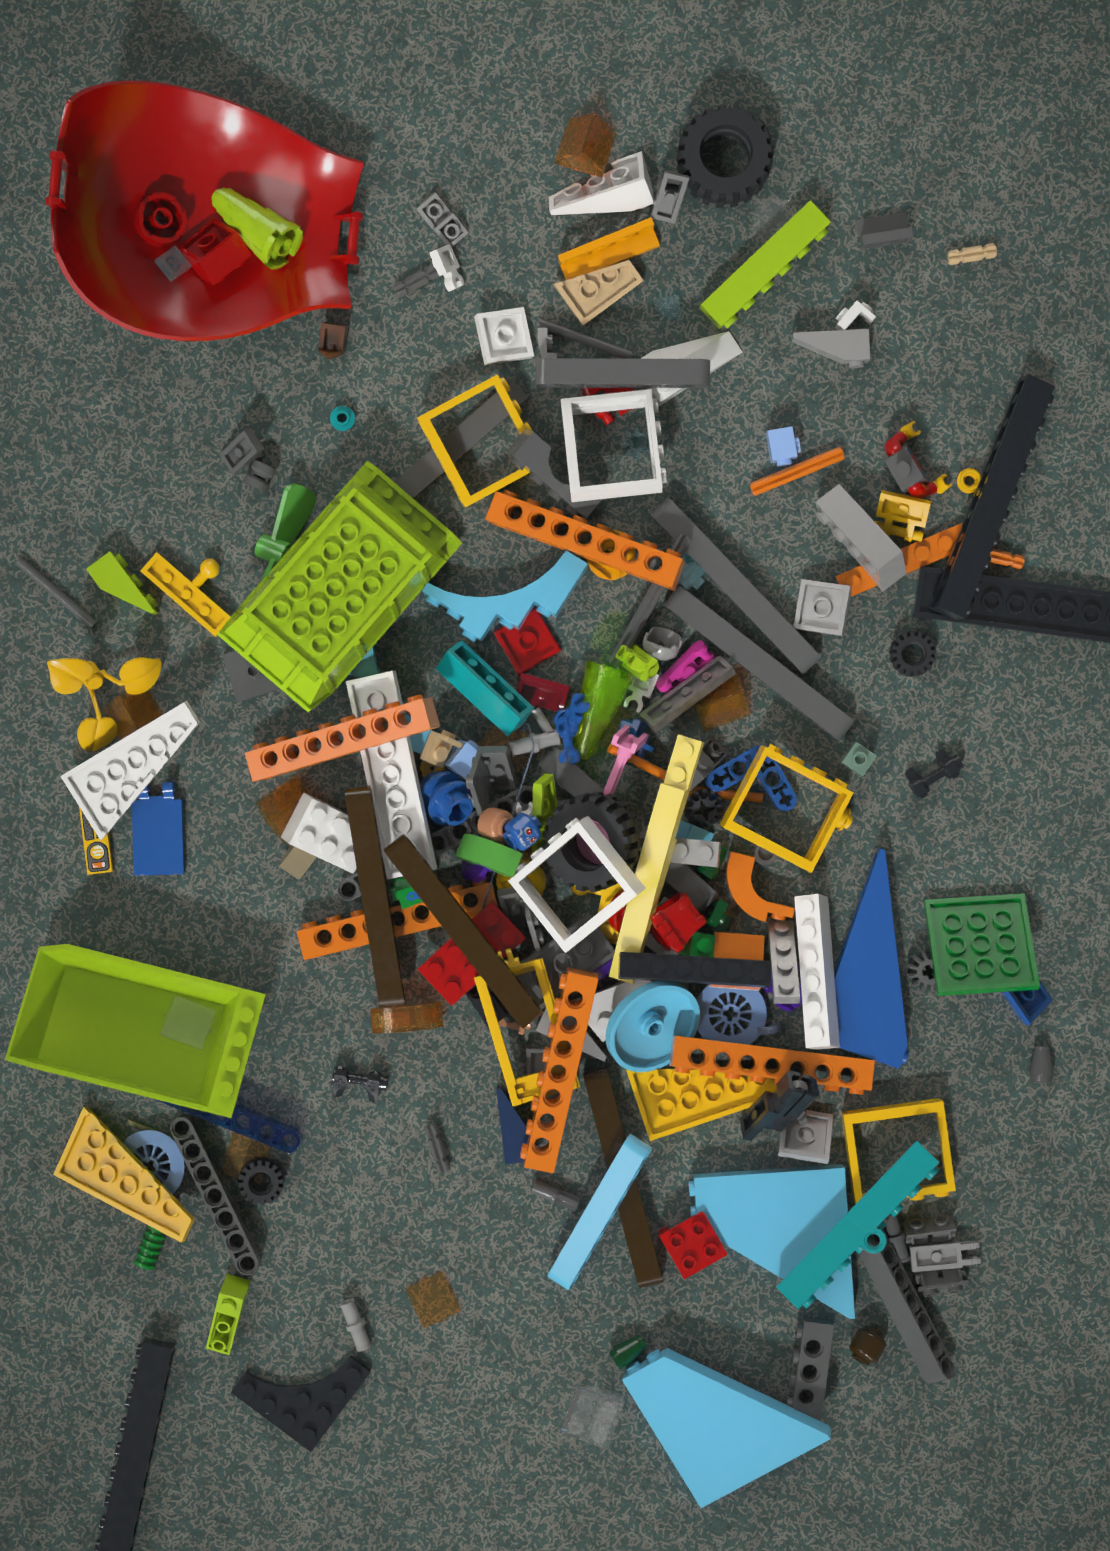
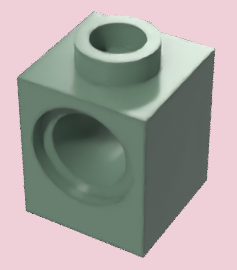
(857, 759)

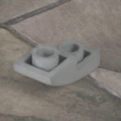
(441, 220)
(545, 343)

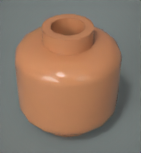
(492, 824)

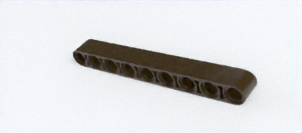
(375, 896)
(463, 931)
(631, 1208)

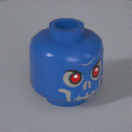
(522, 831)

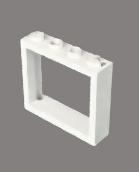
(606, 403)
(610, 859)

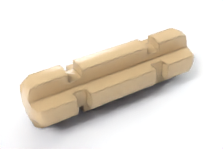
(972, 254)

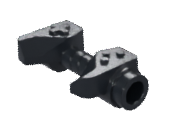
(948, 768)
(373, 1082)

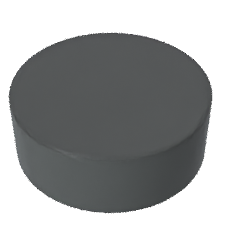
(763, 856)

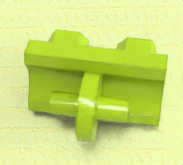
(638, 661)

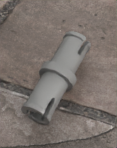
(540, 741)
(355, 1324)

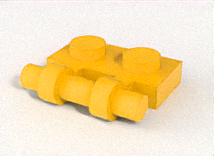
(905, 510)

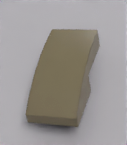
(296, 861)

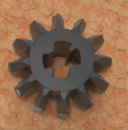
(921, 978)

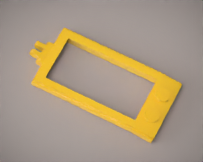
(524, 1087)

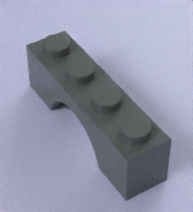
(533, 454)

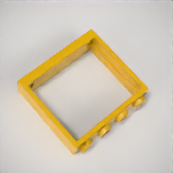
(513, 410)
(827, 827)
(895, 1111)

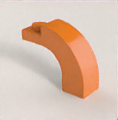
(739, 883)

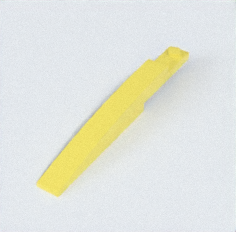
(658, 848)

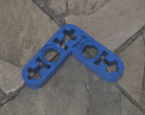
(747, 758)

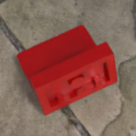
(692, 1244)

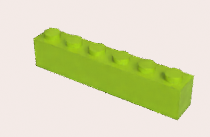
(764, 265)

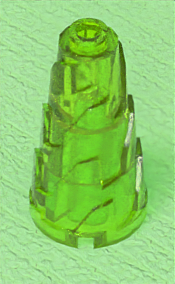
(605, 691)

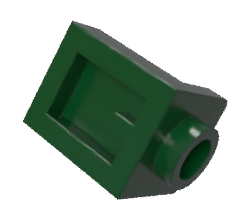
(717, 917)

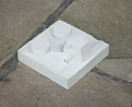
(504, 336)

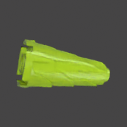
(260, 228)

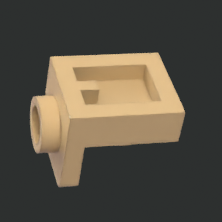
(438, 747)

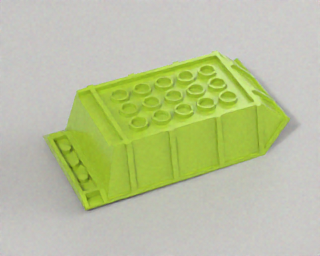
(339, 587)
(103, 1023)

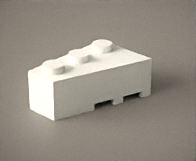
(605, 1003)

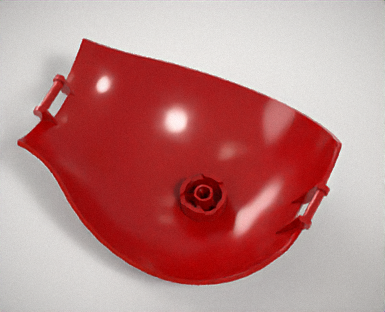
(162, 154)

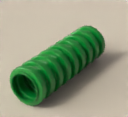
(150, 1249)

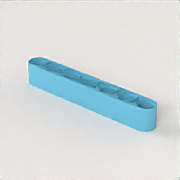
(599, 1211)

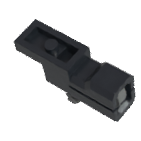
(779, 1108)

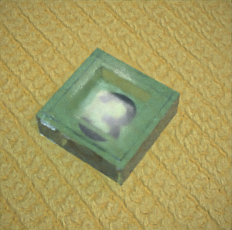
(173, 263)

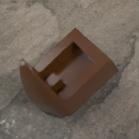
(332, 340)

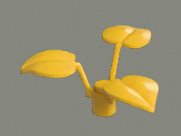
(69, 675)

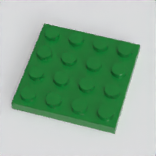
(981, 944)

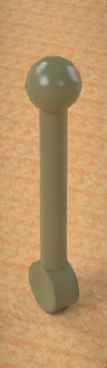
(135, 1124)

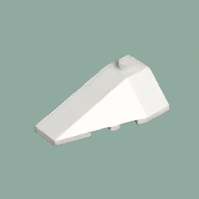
(620, 190)
(716, 348)

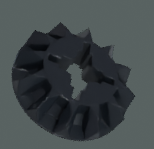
(711, 800)

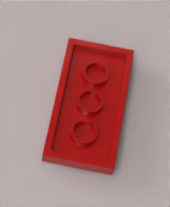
(450, 969)

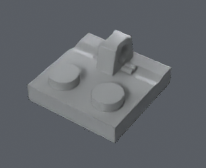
(822, 607)
(808, 1141)

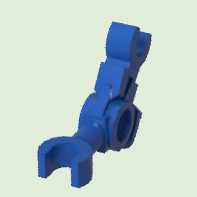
(567, 727)

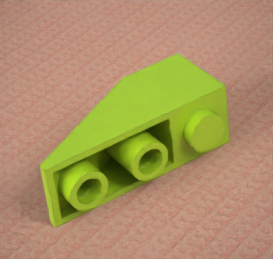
(112, 577)
(228, 1313)

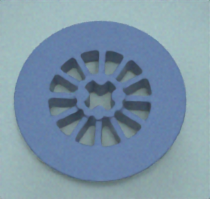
(747, 1035)
(169, 1147)

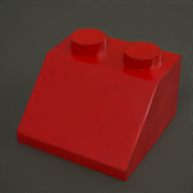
(215, 251)

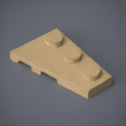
(597, 290)

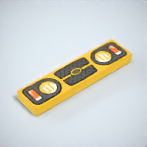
(97, 851)

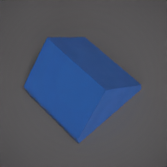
(1028, 1003)

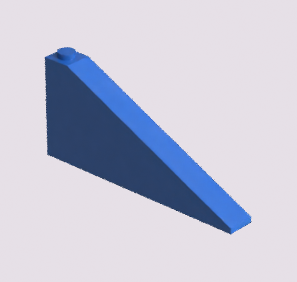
(869, 977)

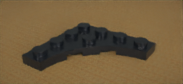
(304, 1409)

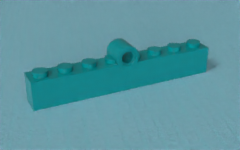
(857, 1225)

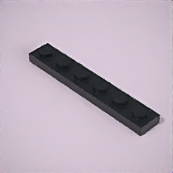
(694, 969)

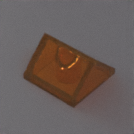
(586, 145)
(722, 705)
(132, 712)
(280, 804)

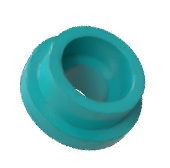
(348, 424)

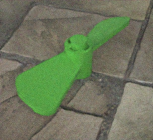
(293, 513)

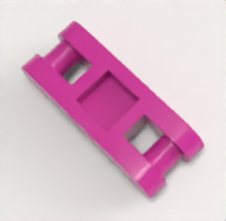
(685, 666)

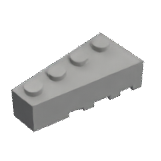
(861, 537)

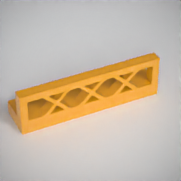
(609, 249)

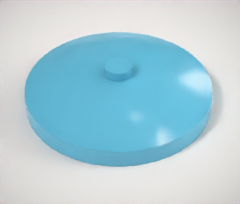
(646, 1020)

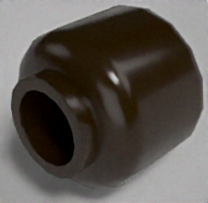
(867, 1346)

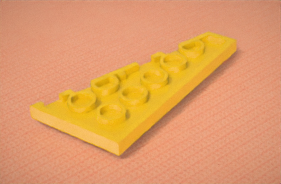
(680, 1101)
(109, 1171)

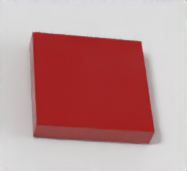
(529, 644)

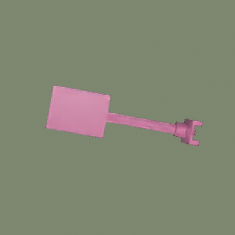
(627, 745)

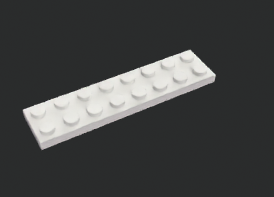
(391, 773)

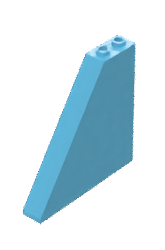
(778, 1218)
(716, 1426)

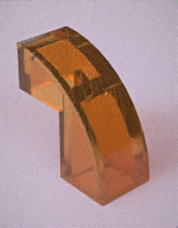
(406, 1017)

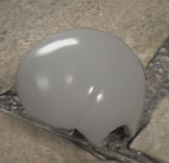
(669, 638)

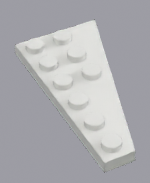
(119, 774)

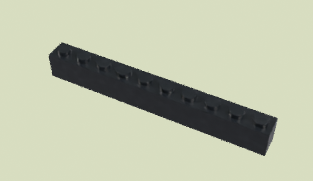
(992, 497)
(136, 1447)

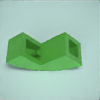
(488, 854)

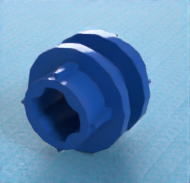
(446, 798)

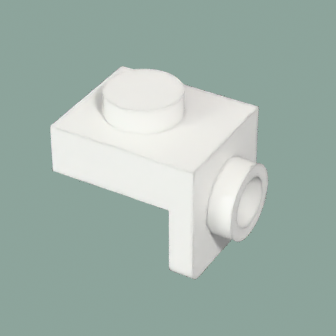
(847, 316)

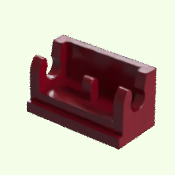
(543, 692)

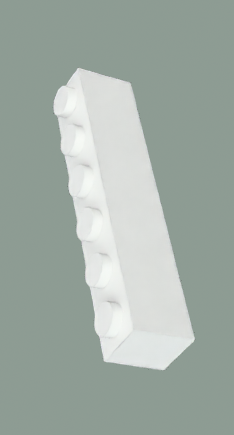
(817, 972)

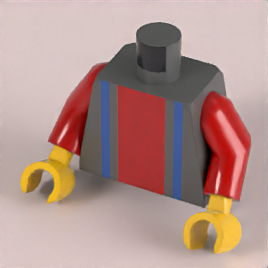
(906, 467)

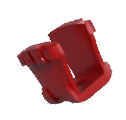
(675, 922)

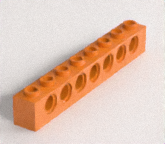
(666, 576)
(422, 719)
(313, 947)
(682, 1047)
(545, 1157)

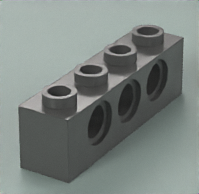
(807, 1330)

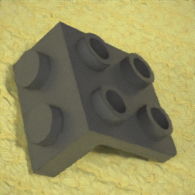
(490, 771)
(520, 914)

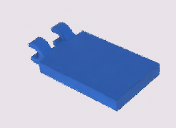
(158, 833)

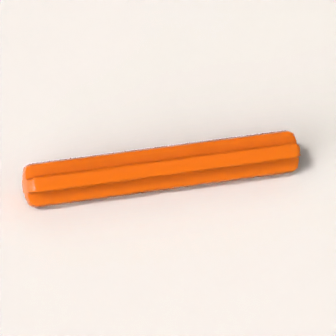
(797, 471)

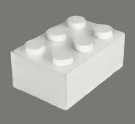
(321, 832)

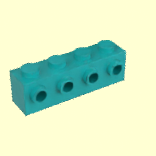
(484, 688)

